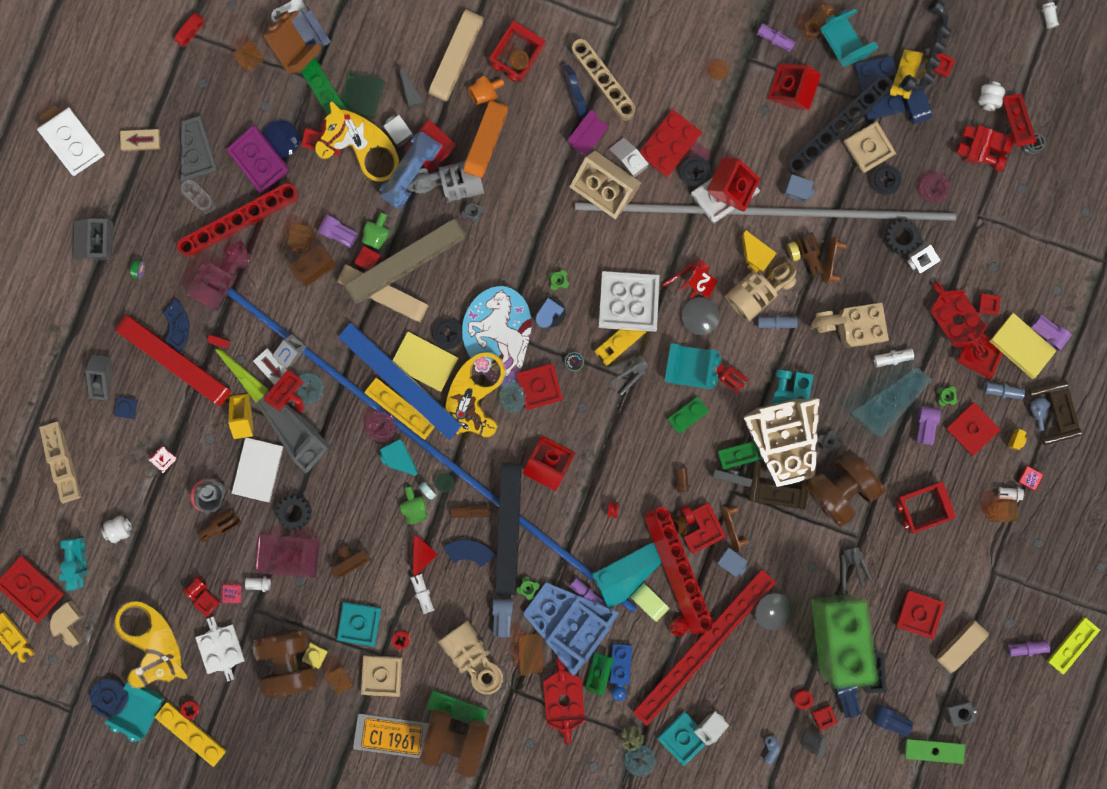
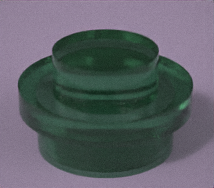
(444, 482)

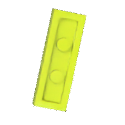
(1073, 645)

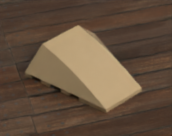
(787, 438)

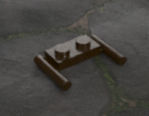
(1062, 409)
(776, 495)

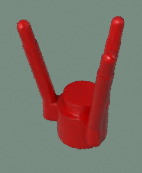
(693, 265)

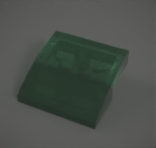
(363, 94)

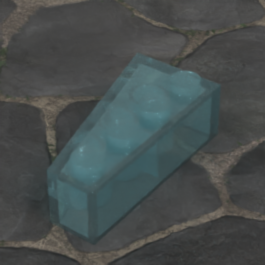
(886, 408)

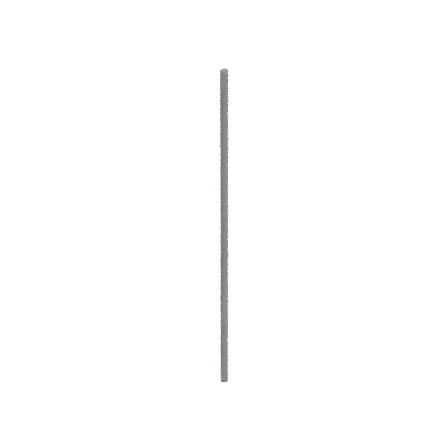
(783, 212)

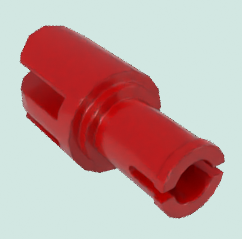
(730, 379)

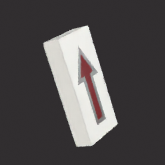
(270, 366)

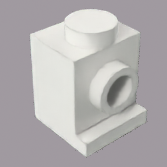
(929, 257)

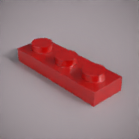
(1019, 120)

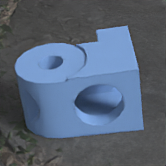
(545, 315)

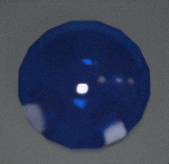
(282, 137)

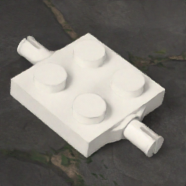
(220, 649)

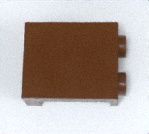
(313, 266)

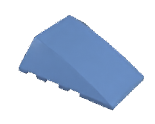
(569, 624)

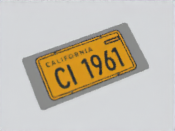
(389, 735)

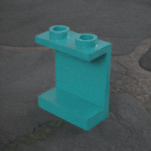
(845, 40)
(692, 367)
(138, 714)

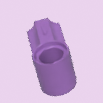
(334, 229)
(1054, 335)
(928, 420)

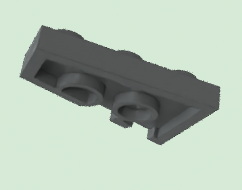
(197, 154)

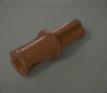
(470, 511)

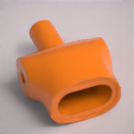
(483, 90)

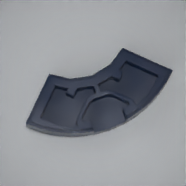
(574, 90)
(178, 325)
(470, 551)

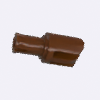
(812, 256)
(219, 525)

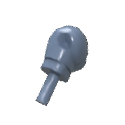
(1038, 409)

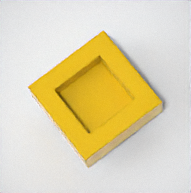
(1017, 439)

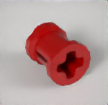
(195, 587)
(400, 646)

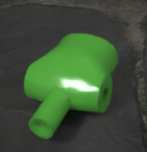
(375, 233)
(413, 508)

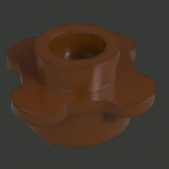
(680, 525)

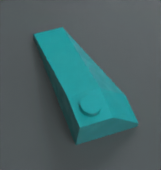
(624, 576)

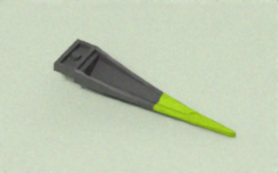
(296, 434)

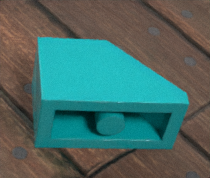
(398, 458)

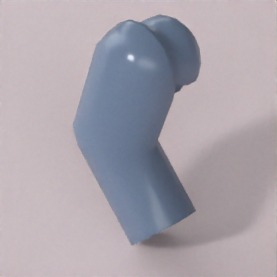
(773, 749)

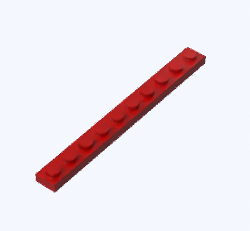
(704, 647)

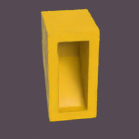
(756, 253)
(240, 416)

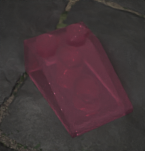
(287, 556)

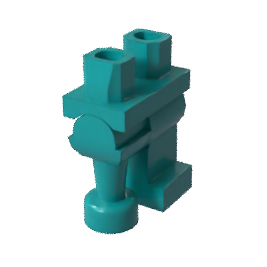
(800, 389)
(75, 563)

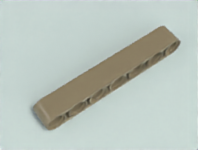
(405, 261)

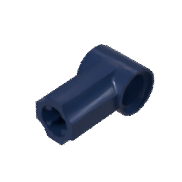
(848, 700)
(890, 720)

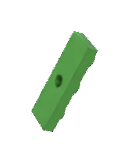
(946, 751)

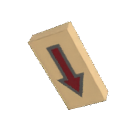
(140, 140)

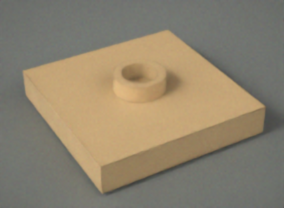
(869, 147)
(381, 675)

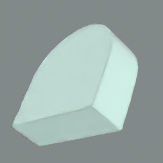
(427, 490)

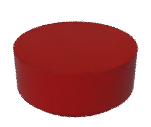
(686, 512)
(803, 699)

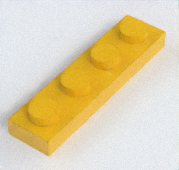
(399, 408)
(190, 734)

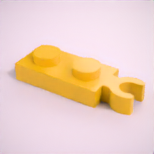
(13, 638)

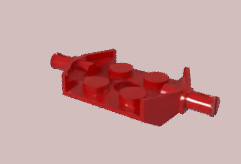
(957, 304)
(564, 716)

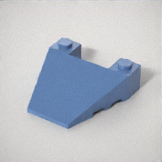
(422, 149)

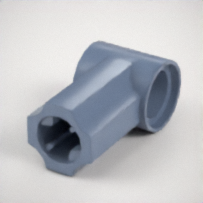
(502, 616)

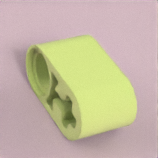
(649, 602)

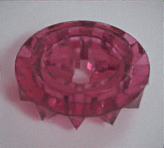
(943, 186)
(372, 425)

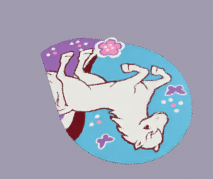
(498, 324)

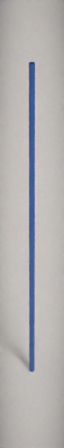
(420, 441)

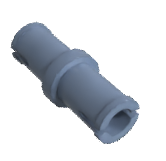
(777, 322)
(1003, 390)

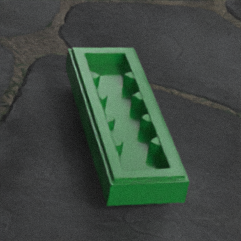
(461, 709)

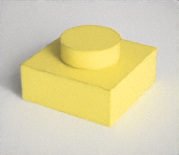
(315, 655)

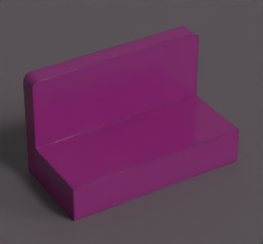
(587, 133)

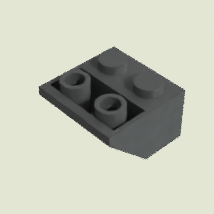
(93, 239)

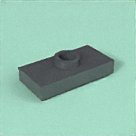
(732, 476)

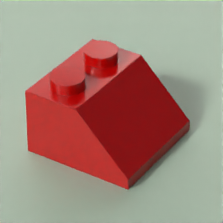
(794, 86)
(733, 183)
(549, 463)

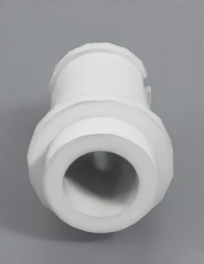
(1050, 15)
(1011, 493)
(257, 584)

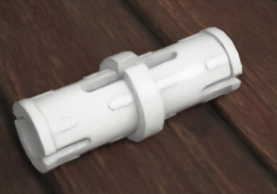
(893, 357)
(422, 594)

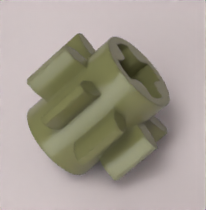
(631, 738)

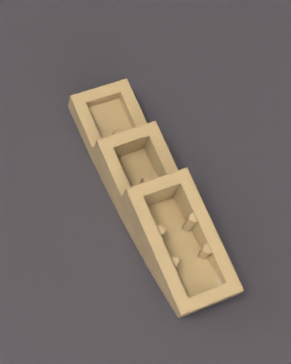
(60, 462)

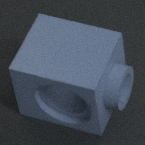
(799, 188)
(732, 562)

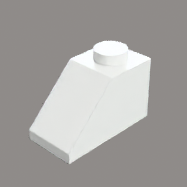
(629, 157)

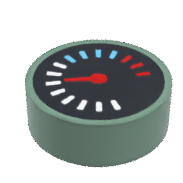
(574, 361)

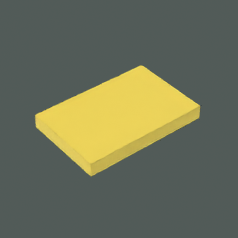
(1022, 346)
(425, 361)

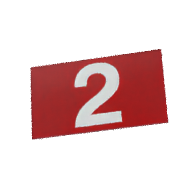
(703, 282)

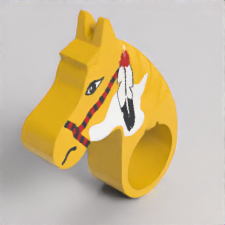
(352, 130)

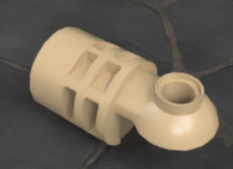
(756, 292)
(471, 655)

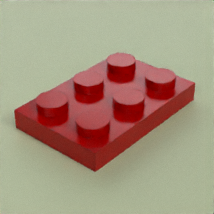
(670, 143)
(30, 589)

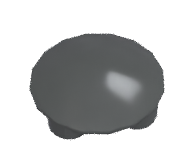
(700, 316)
(772, 611)

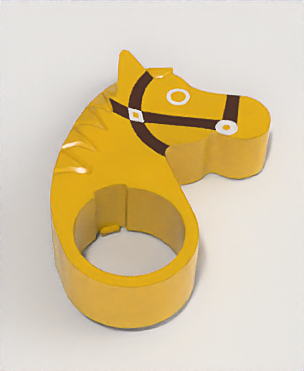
(161, 650)

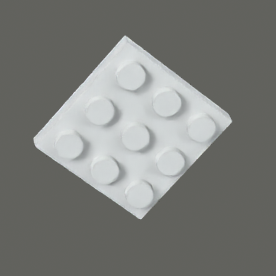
(629, 301)

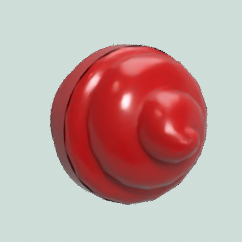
(678, 626)

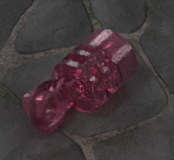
(221, 278)

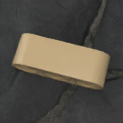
(962, 646)

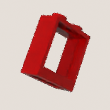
(526, 35)
(944, 502)

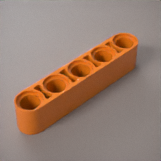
(485, 139)

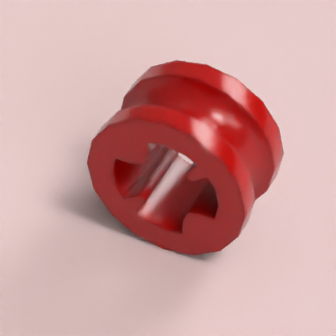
(613, 509)
(196, 708)

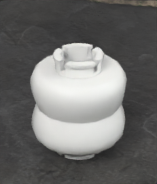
(991, 96)
(116, 529)

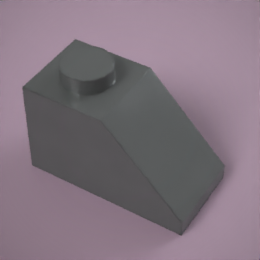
(99, 377)

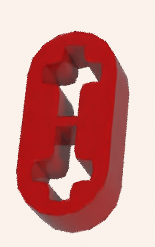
(189, 29)

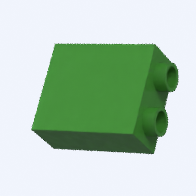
(843, 640)

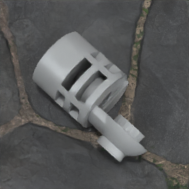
(449, 179)

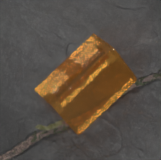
(530, 653)

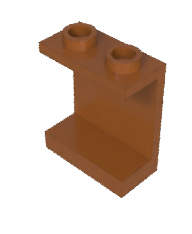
(289, 44)

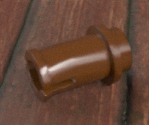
(682, 480)

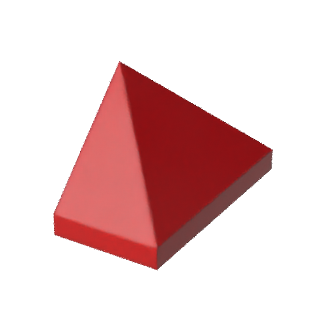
(422, 554)

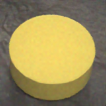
(793, 251)

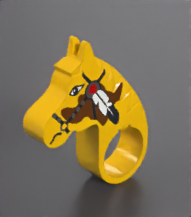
(465, 395)

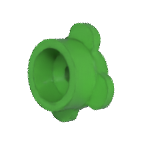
(558, 275)
(951, 391)
(528, 593)

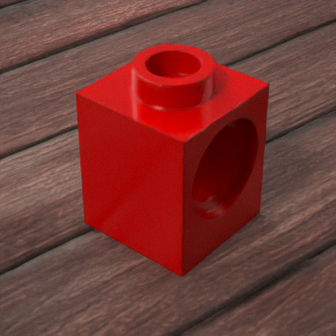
(368, 259)

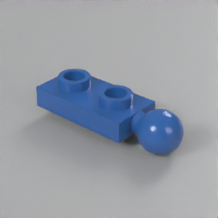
(620, 670)

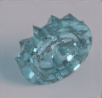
(314, 395)
(507, 400)
(649, 758)

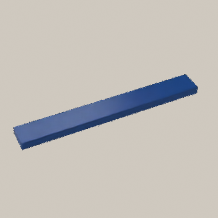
(400, 381)

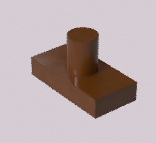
(349, 561)

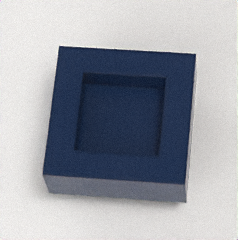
(125, 408)

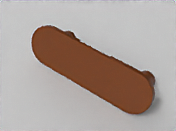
(833, 245)
(727, 512)

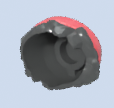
(207, 495)

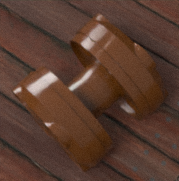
(855, 478)
(287, 676)
(442, 739)

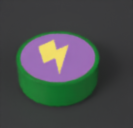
(137, 269)

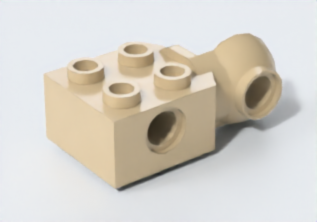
(855, 325)

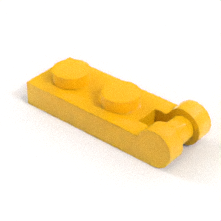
(909, 65)
(618, 343)

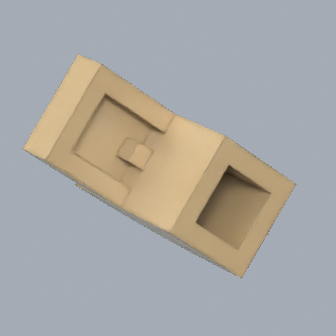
(62, 623)

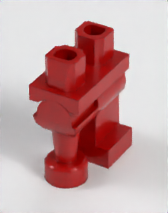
(981, 142)

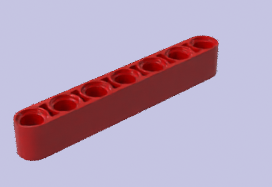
(228, 220)
(173, 360)
(678, 570)

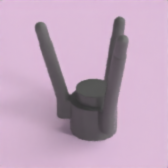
(637, 365)
(853, 556)

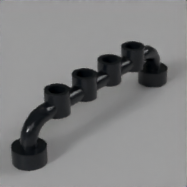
(937, 47)

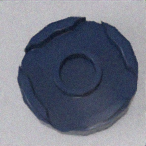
(109, 697)

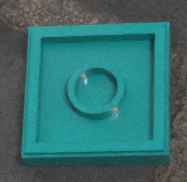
(359, 624)
(681, 739)

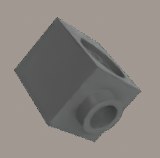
(952, 713)

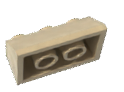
(590, 183)

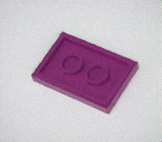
(258, 159)

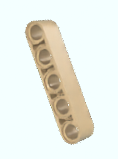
(456, 55)
(601, 70)
(389, 296)

